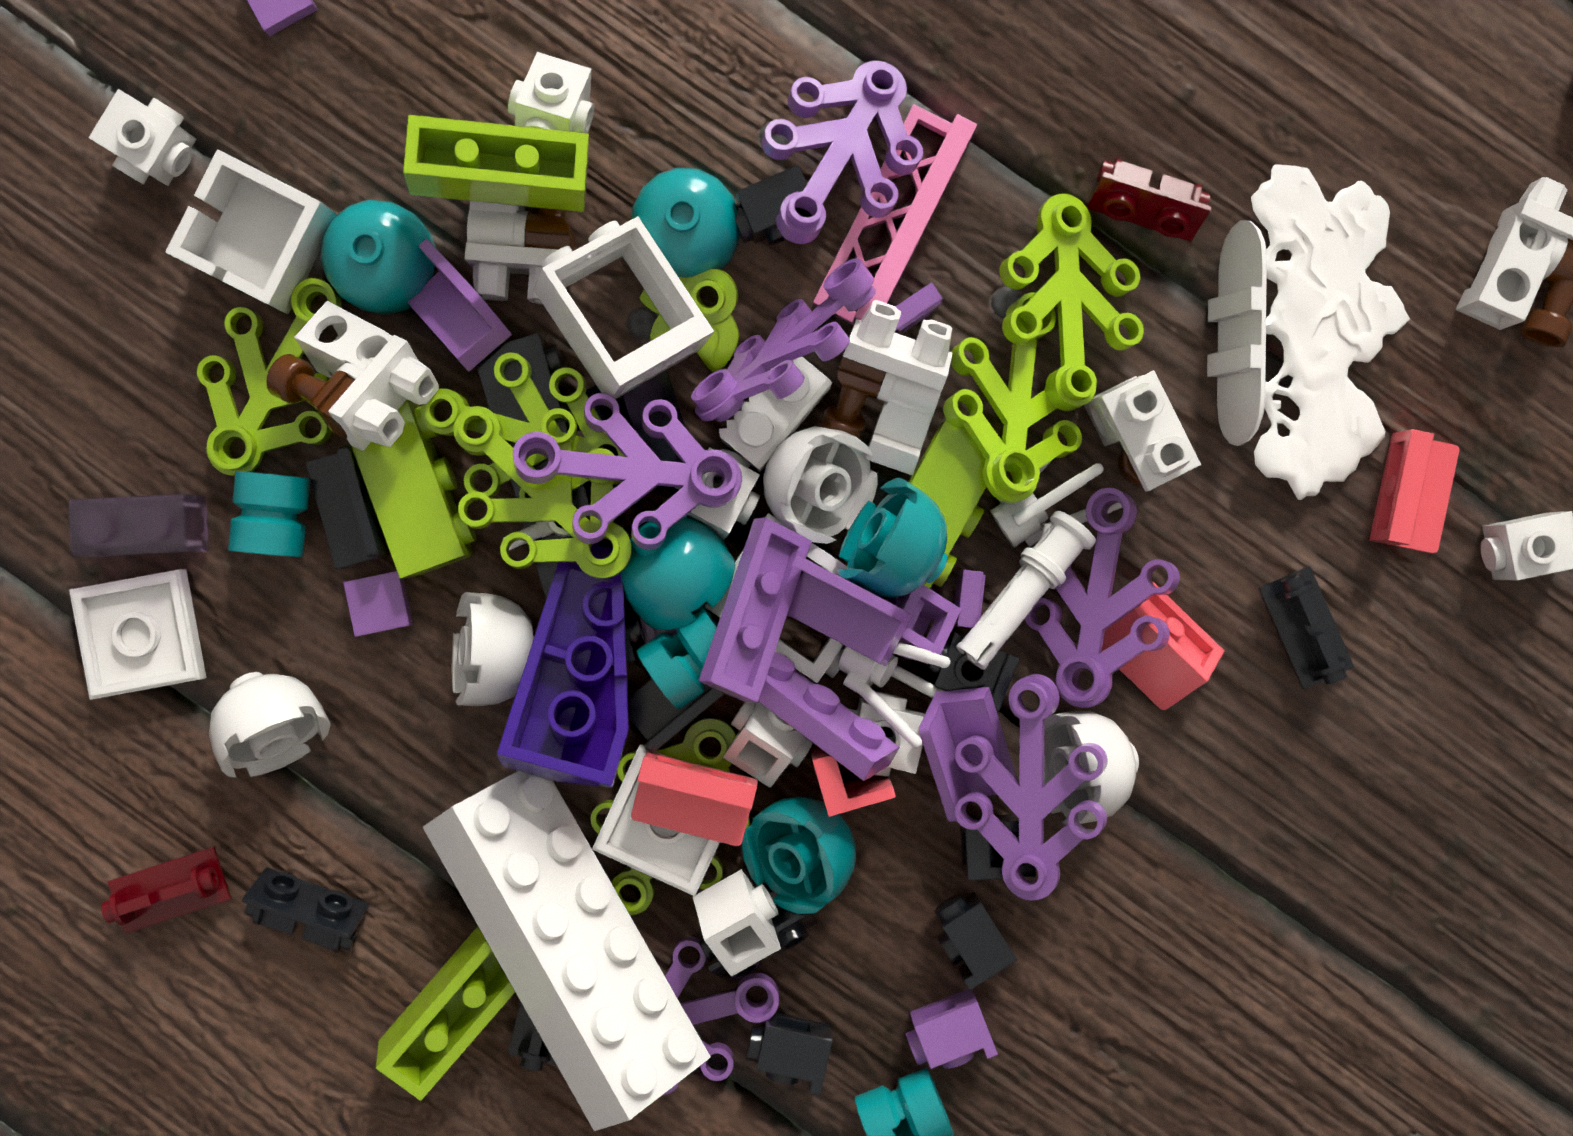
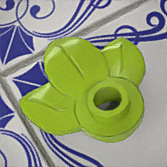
(725, 338)

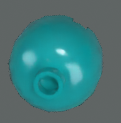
(689, 219)
(375, 256)
(897, 543)
(678, 575)
(800, 853)

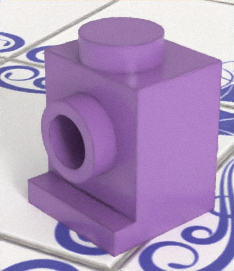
(926, 607)
(949, 1031)

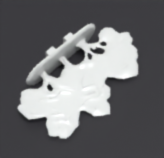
(1323, 317)

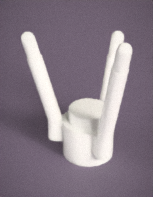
(1023, 519)
(864, 672)

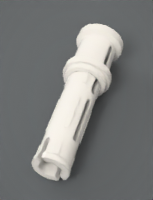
(1040, 570)

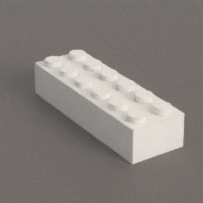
(567, 946)

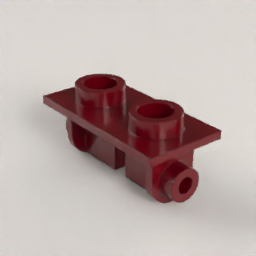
(1171, 209)
(166, 891)

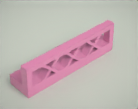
(916, 215)

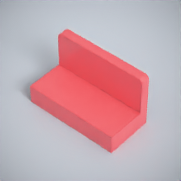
(1414, 491)
(1176, 668)
(844, 797)
(693, 799)

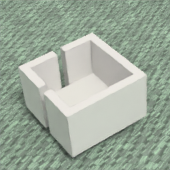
(263, 236)

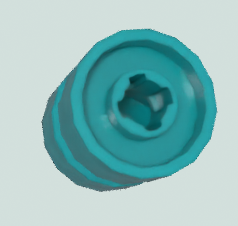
(269, 514)
(679, 658)
(906, 1111)

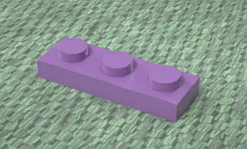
(754, 611)
(825, 721)

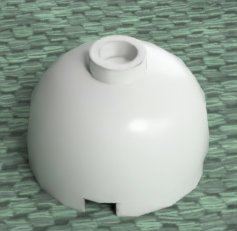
(819, 482)
(489, 649)
(265, 723)
(1110, 789)

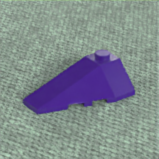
(573, 688)

